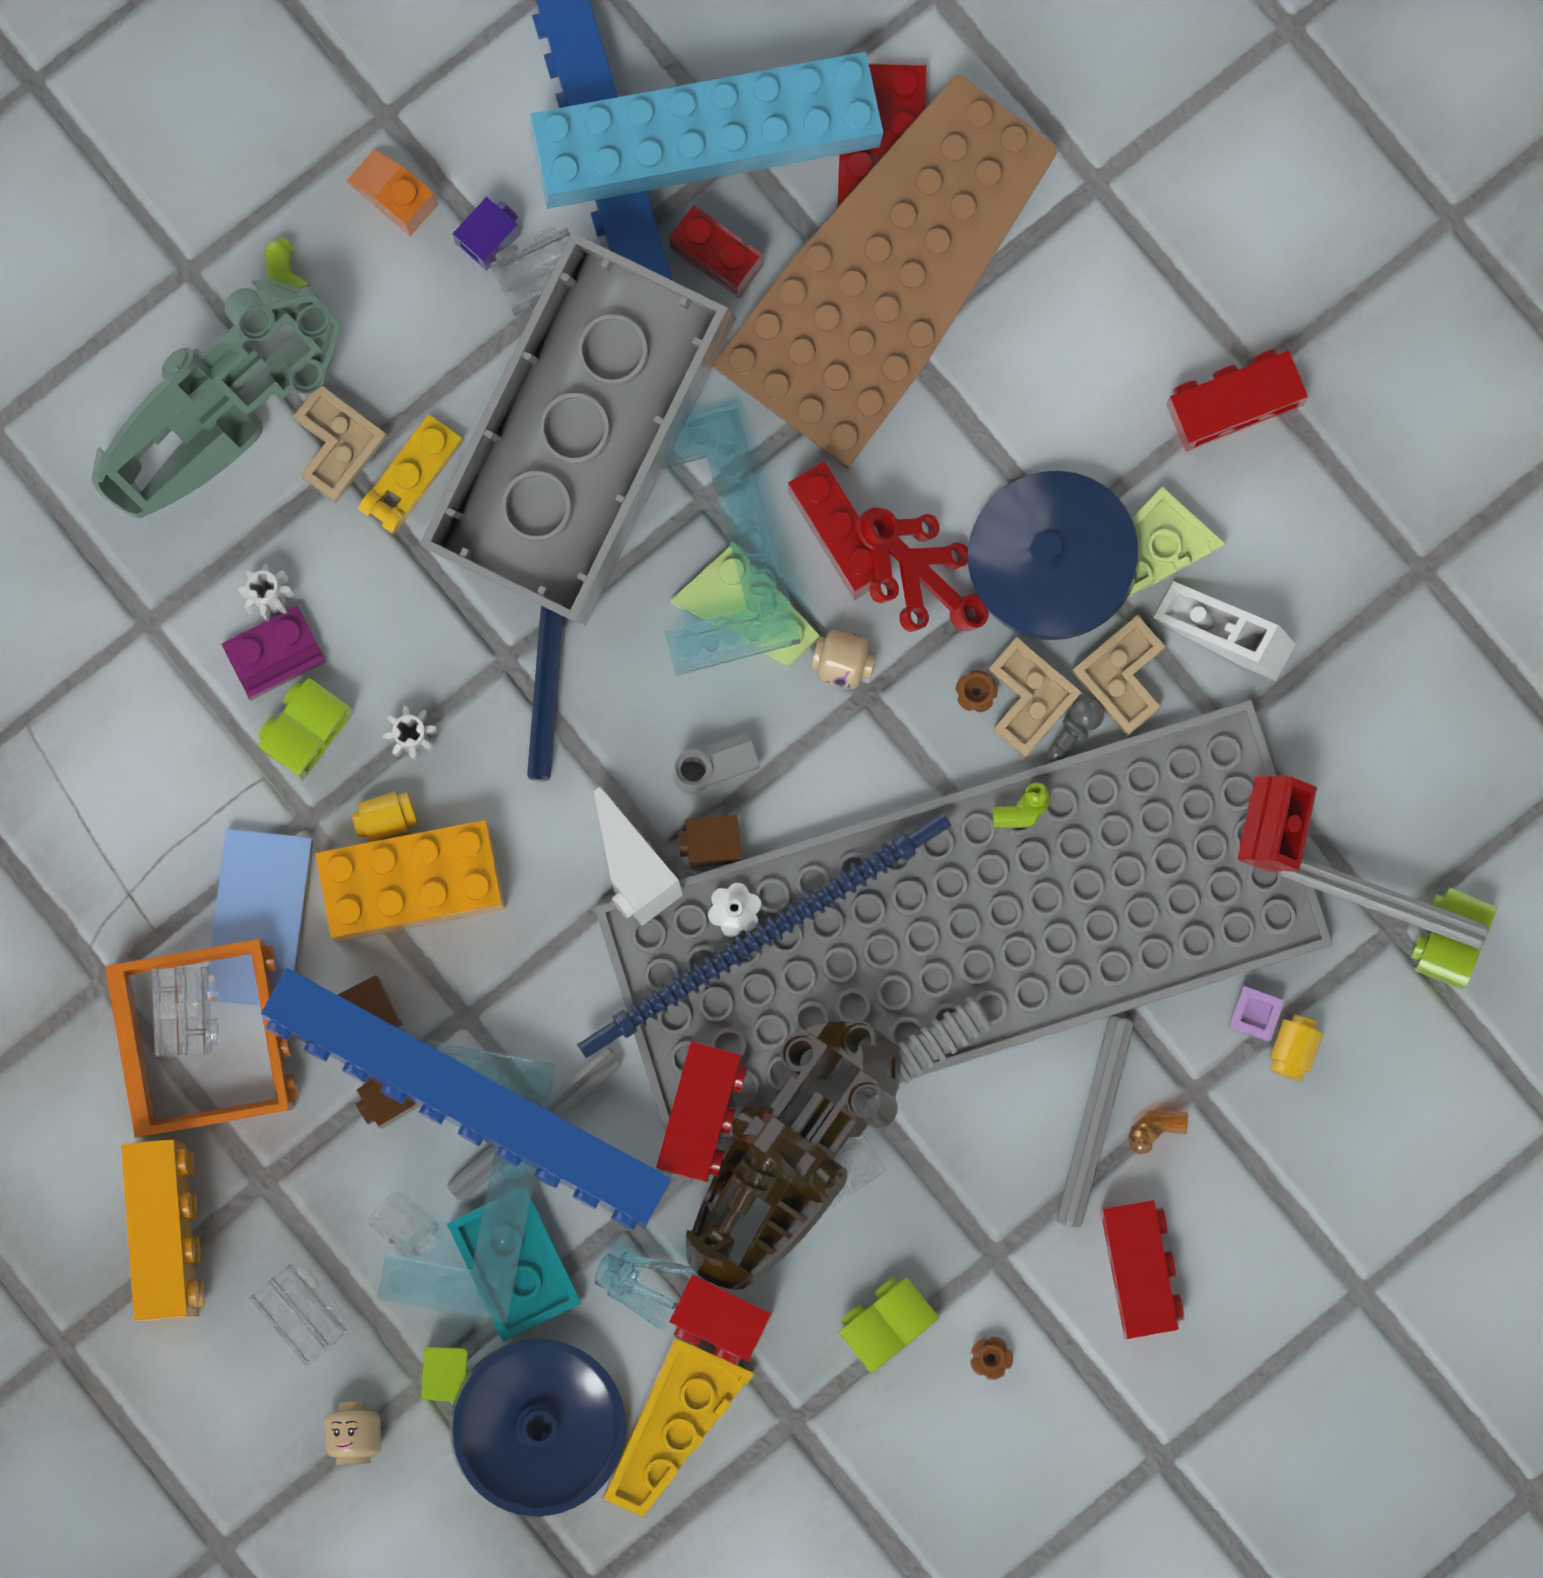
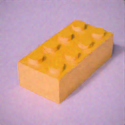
(410, 881)
(161, 1230)

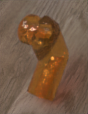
(1152, 1125)

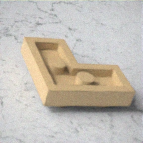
(347, 438)
(1111, 672)
(1042, 695)

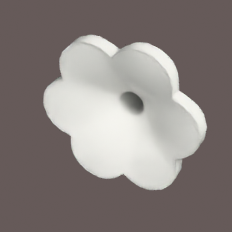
(734, 922)

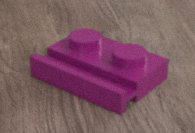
(273, 653)

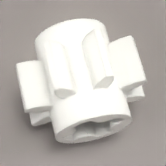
(274, 599)
(410, 745)

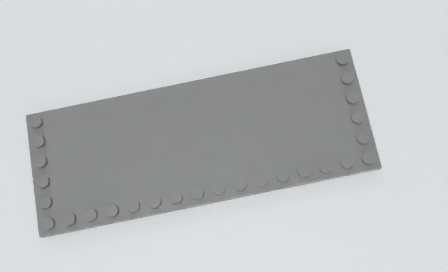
(1049, 926)

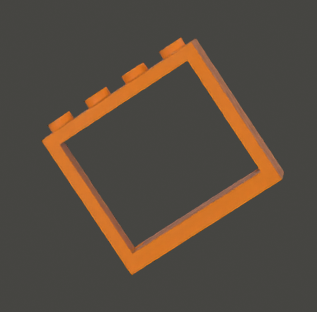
(132, 1047)

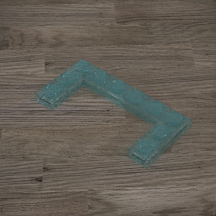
(769, 616)
(490, 1285)

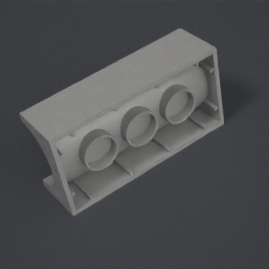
(578, 429)

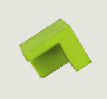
(443, 1373)

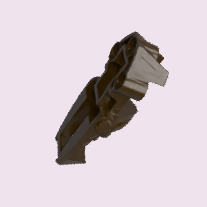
(790, 1152)

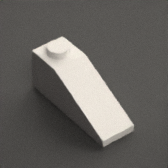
(1226, 630)
(637, 873)

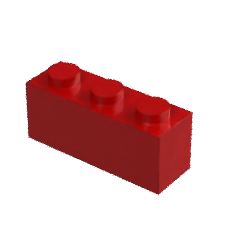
(1236, 399)
(834, 526)
(701, 1113)
(1141, 1269)

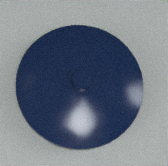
(1053, 555)
(537, 1427)

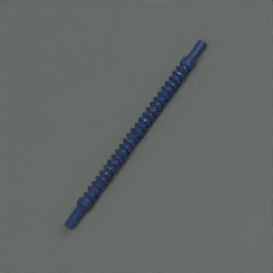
(626, 1023)

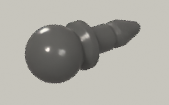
(1085, 716)

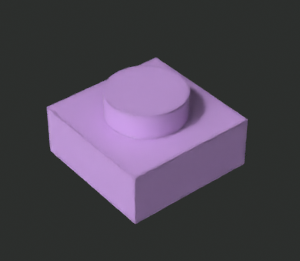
(1256, 1014)

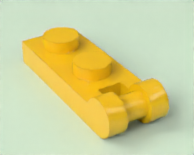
(411, 473)

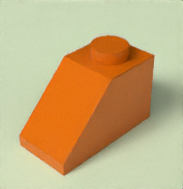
(394, 191)

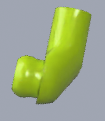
(277, 261)
(1026, 811)

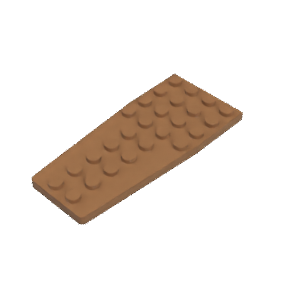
(888, 272)

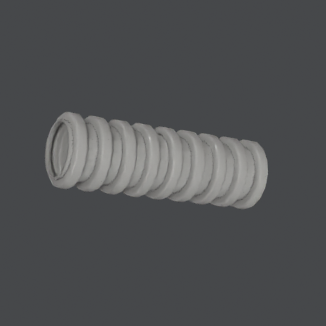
(941, 1039)

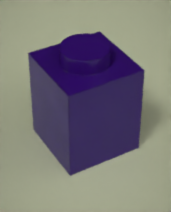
(487, 231)

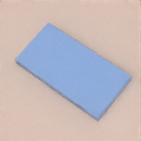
(259, 899)

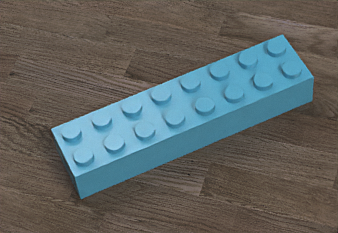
(706, 130)

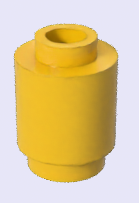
(384, 816)
(1296, 1048)

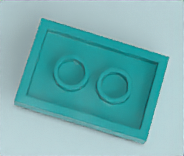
(541, 1280)

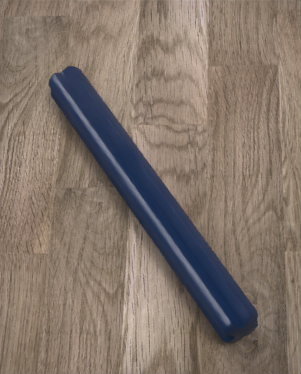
(545, 695)

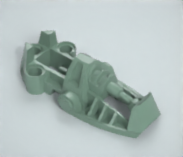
(213, 396)

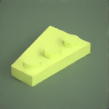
(1169, 539)
(719, 593)

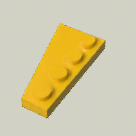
(678, 1412)

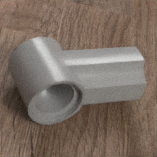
(720, 762)

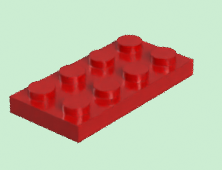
(900, 101)

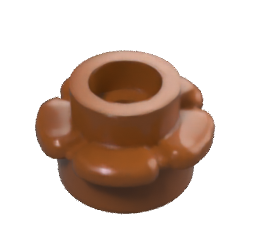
(979, 680)
(995, 1369)

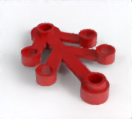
(915, 569)

